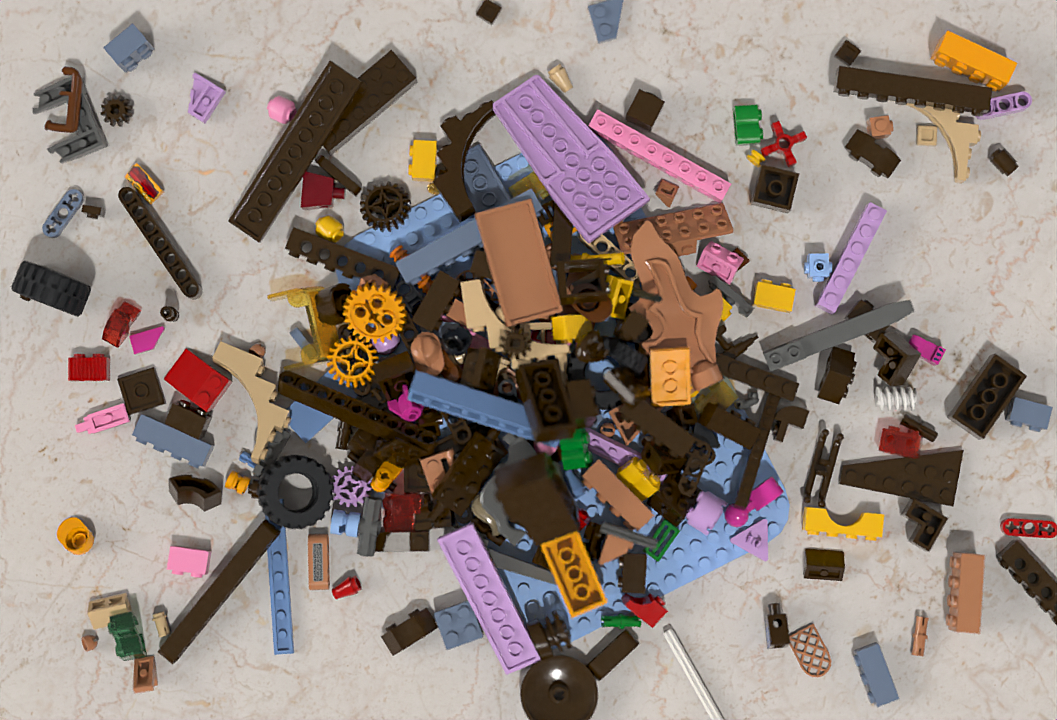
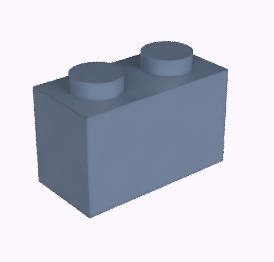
(1029, 414)

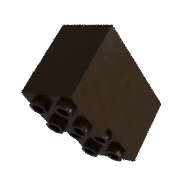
(537, 498)

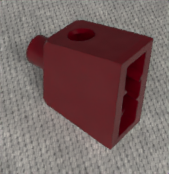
(319, 192)

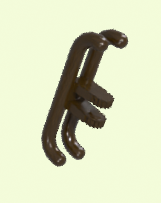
(822, 467)

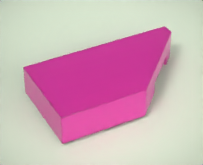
(146, 340)

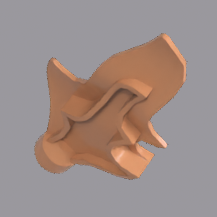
(682, 315)

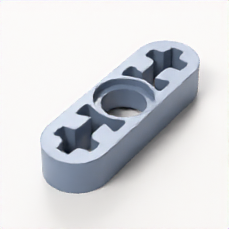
(71, 212)

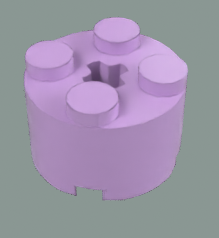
(706, 513)

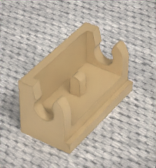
(101, 609)

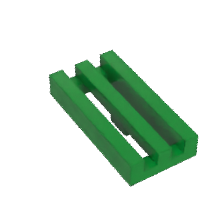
(670, 526)

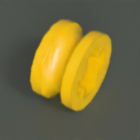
(755, 158)

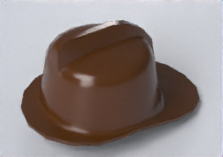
(594, 310)

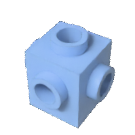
(820, 260)

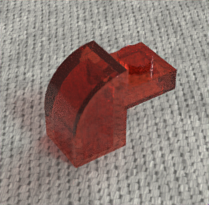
(119, 324)

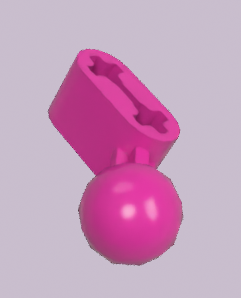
(760, 497)

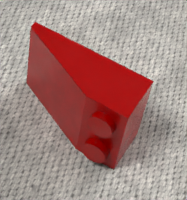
(197, 380)

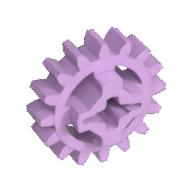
(352, 495)

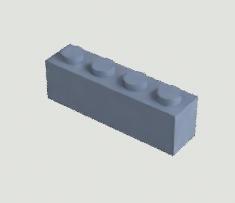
(173, 441)

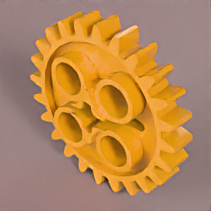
(360, 320)

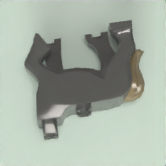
(485, 504)

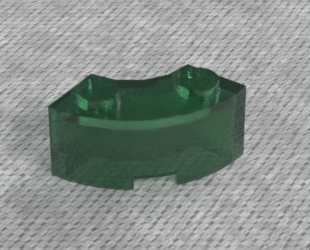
(128, 641)

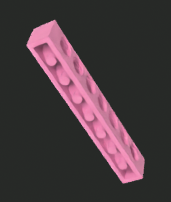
(659, 156)

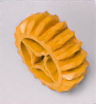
(355, 345)

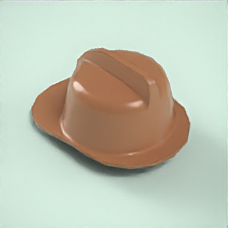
(427, 353)

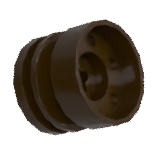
(549, 635)

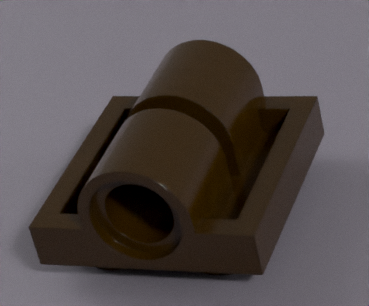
(629, 387)

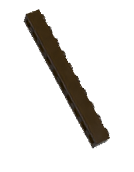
(756, 452)

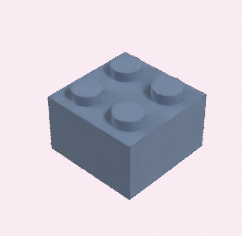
(129, 48)
(458, 625)

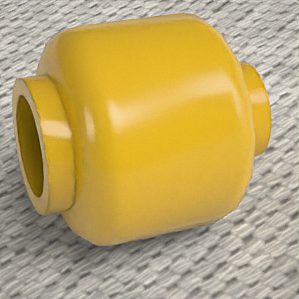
(329, 229)

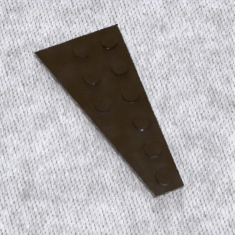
(927, 479)

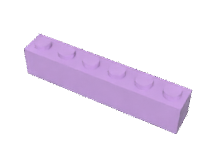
(850, 258)

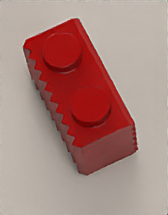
(89, 368)

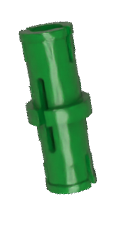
(620, 621)

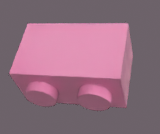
(189, 560)

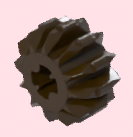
(122, 105)
(513, 350)

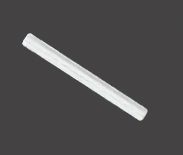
(692, 675)

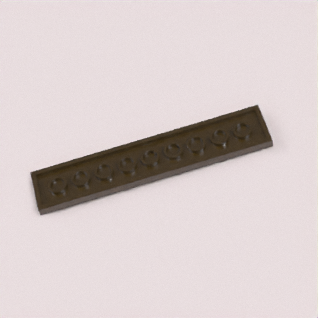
(295, 151)

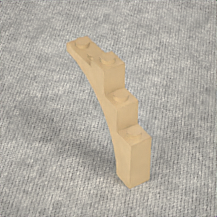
(957, 135)
(481, 315)
(269, 416)

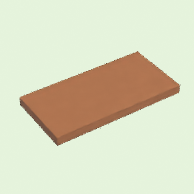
(518, 262)

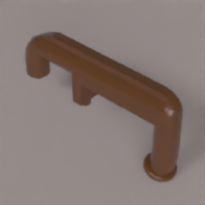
(74, 104)

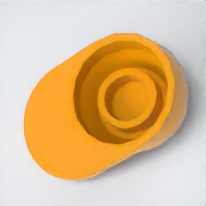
(75, 536)

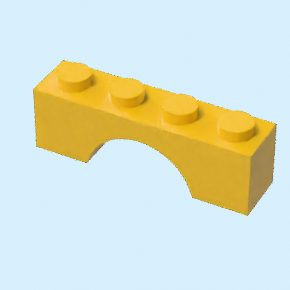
(867, 525)

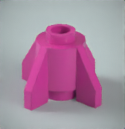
(405, 408)

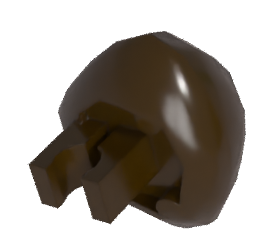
(591, 347)

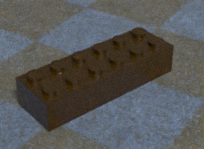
(380, 88)

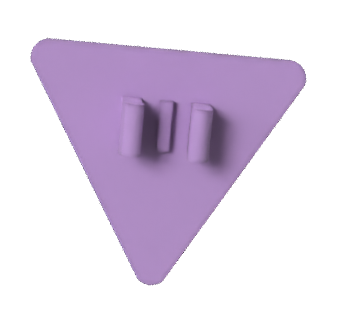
(754, 539)

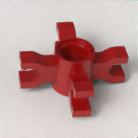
(791, 140)

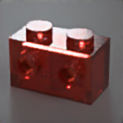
(901, 443)

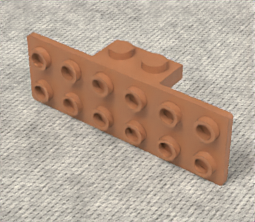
(679, 229)

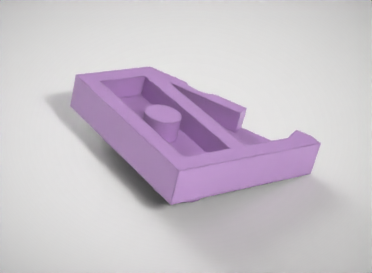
(204, 98)

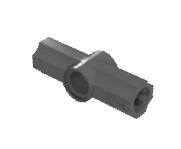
(369, 526)

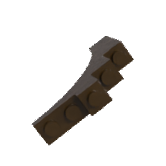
(453, 157)

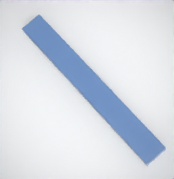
(280, 593)

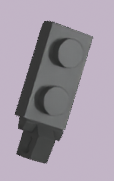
(731, 296)
(274, 451)

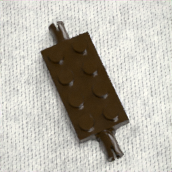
(467, 474)

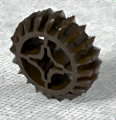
(401, 206)

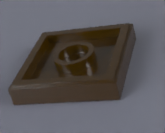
(141, 391)

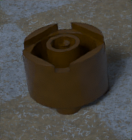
(331, 303)

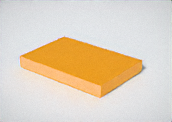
(670, 376)

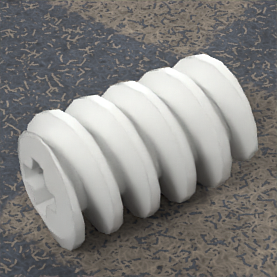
(898, 398)

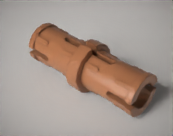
(919, 636)

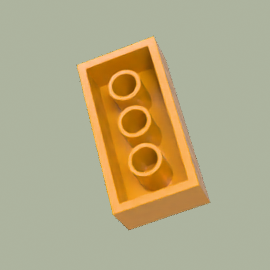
(973, 61)
(574, 574)

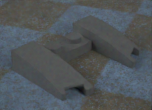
(90, 135)

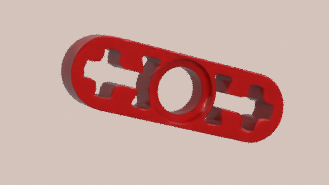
(1014, 532)

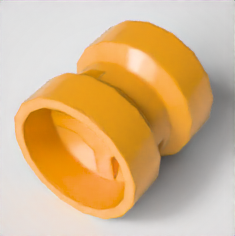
(237, 482)

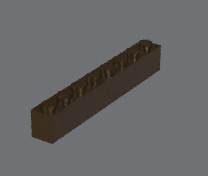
(912, 90)

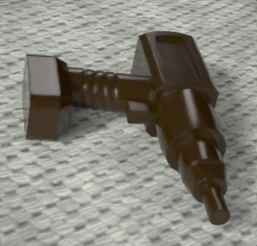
(732, 350)

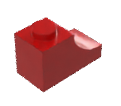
(648, 608)

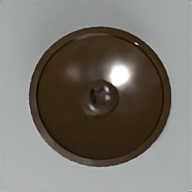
(559, 690)

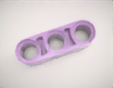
(1011, 105)

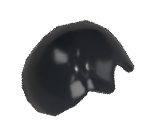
(456, 341)

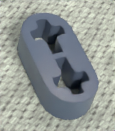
(298, 336)

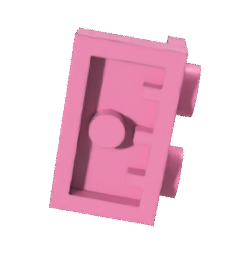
(719, 262)

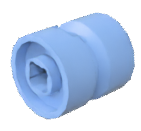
(345, 523)

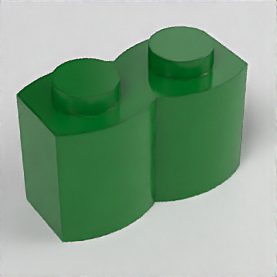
(746, 125)
(575, 451)

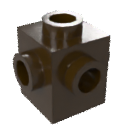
(683, 415)
(430, 420)

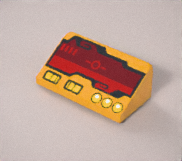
(144, 184)

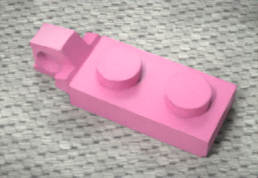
(104, 419)

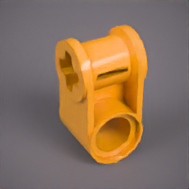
(384, 476)

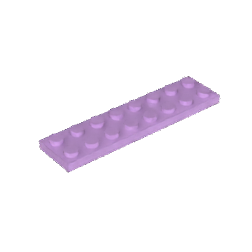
(489, 598)

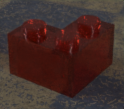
(399, 511)

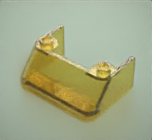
(323, 334)

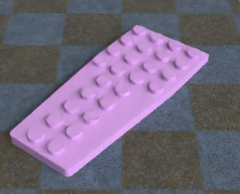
(569, 159)

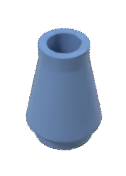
(574, 484)

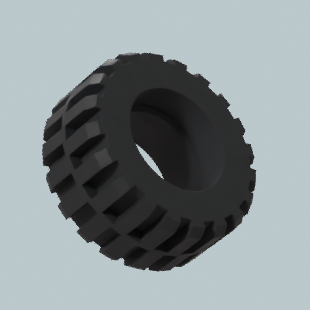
(51, 288)
(576, 371)
(318, 503)

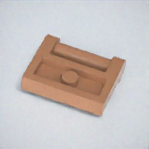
(433, 467)

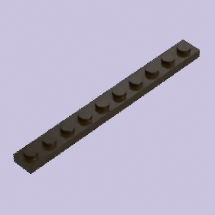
(742, 372)

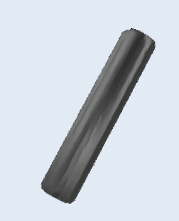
(629, 535)

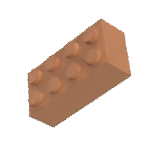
(619, 497)
(966, 592)

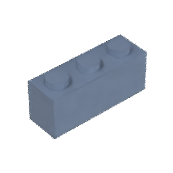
(875, 674)

